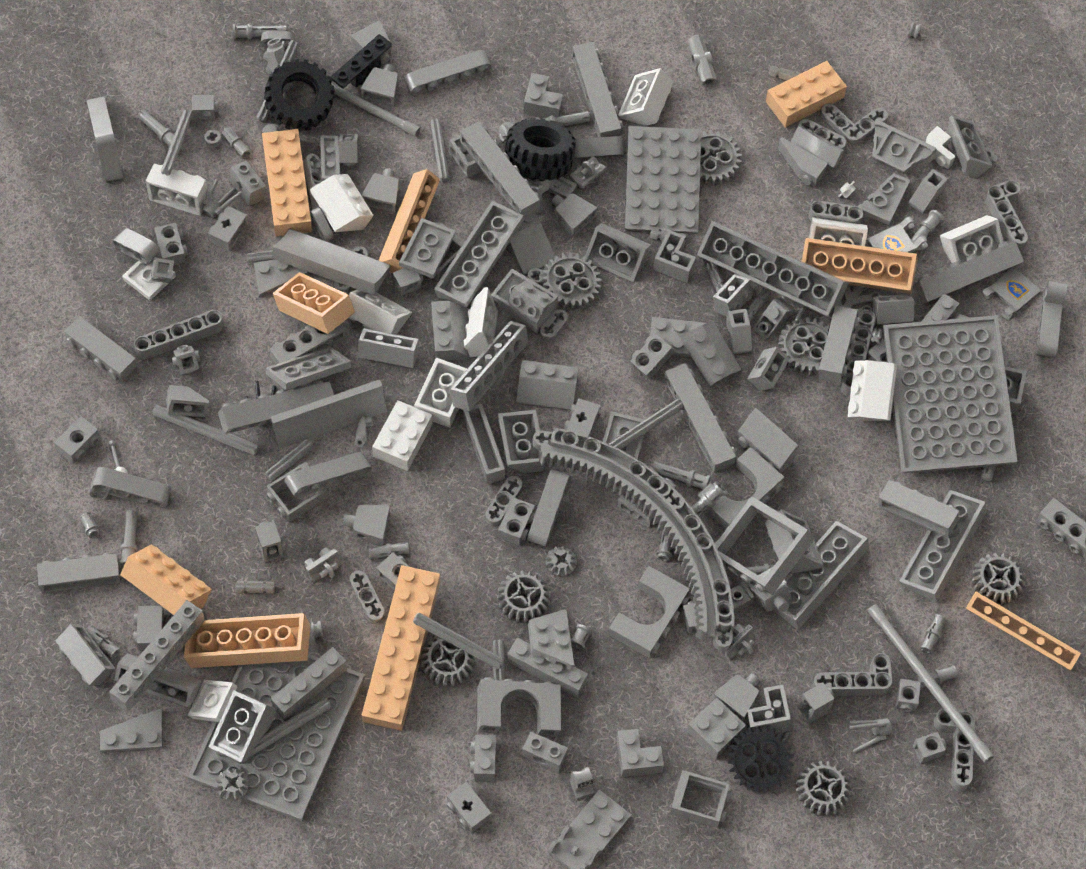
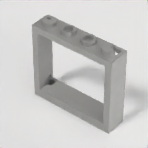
(787, 560)

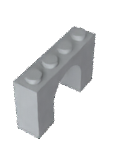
(765, 480)
(643, 637)
(543, 696)

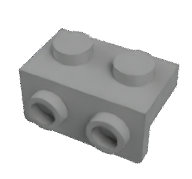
(530, 300)

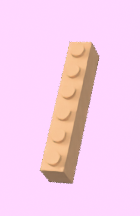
(413, 208)
(1023, 631)

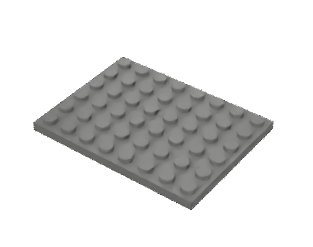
(950, 394)
(285, 772)

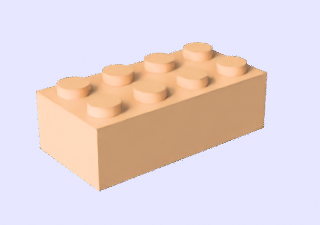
(805, 93)
(313, 302)
(164, 579)

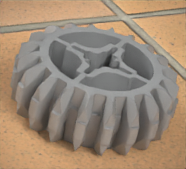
(1007, 591)
(509, 603)
(440, 664)
(837, 780)

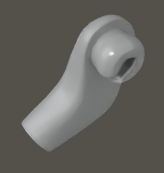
(361, 434)

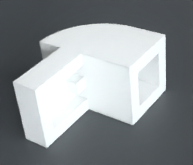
(940, 140)

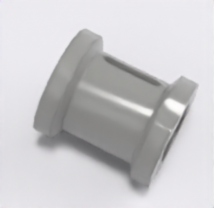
(581, 636)

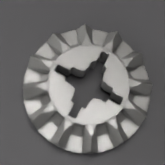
(563, 568)
(232, 793)

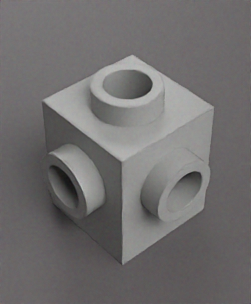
(190, 364)

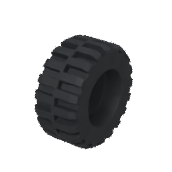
(305, 73)
(540, 149)

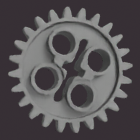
(713, 157)
(571, 280)
(811, 332)

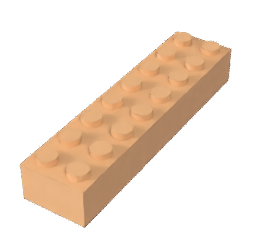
(400, 648)

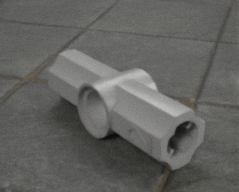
(702, 60)

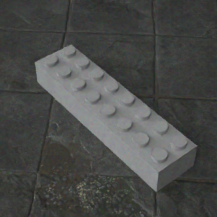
(772, 269)

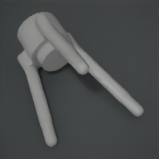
(213, 207)
(879, 727)

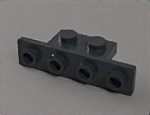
(361, 64)

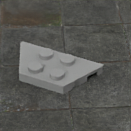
(898, 148)
(551, 638)

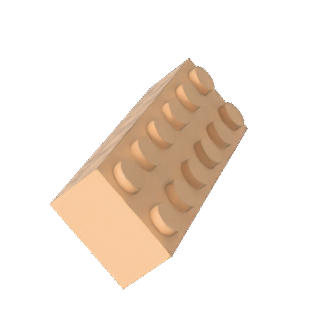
(286, 182)
(863, 265)
(249, 641)

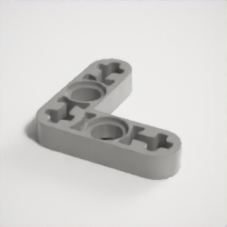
(850, 127)

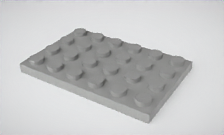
(663, 179)

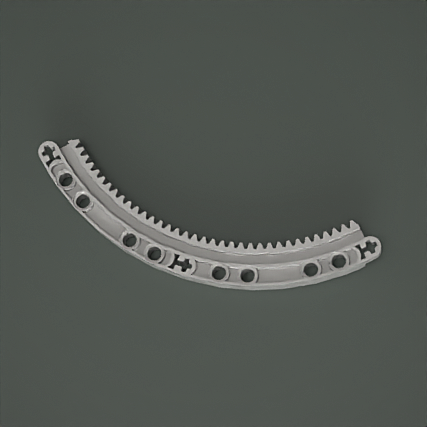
(667, 508)

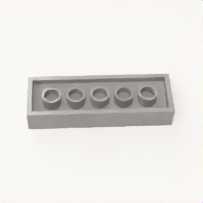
(479, 254)
(331, 261)
(328, 414)
(840, 551)
(938, 555)

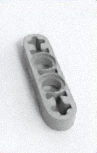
(312, 166)

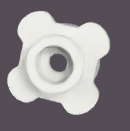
(847, 189)

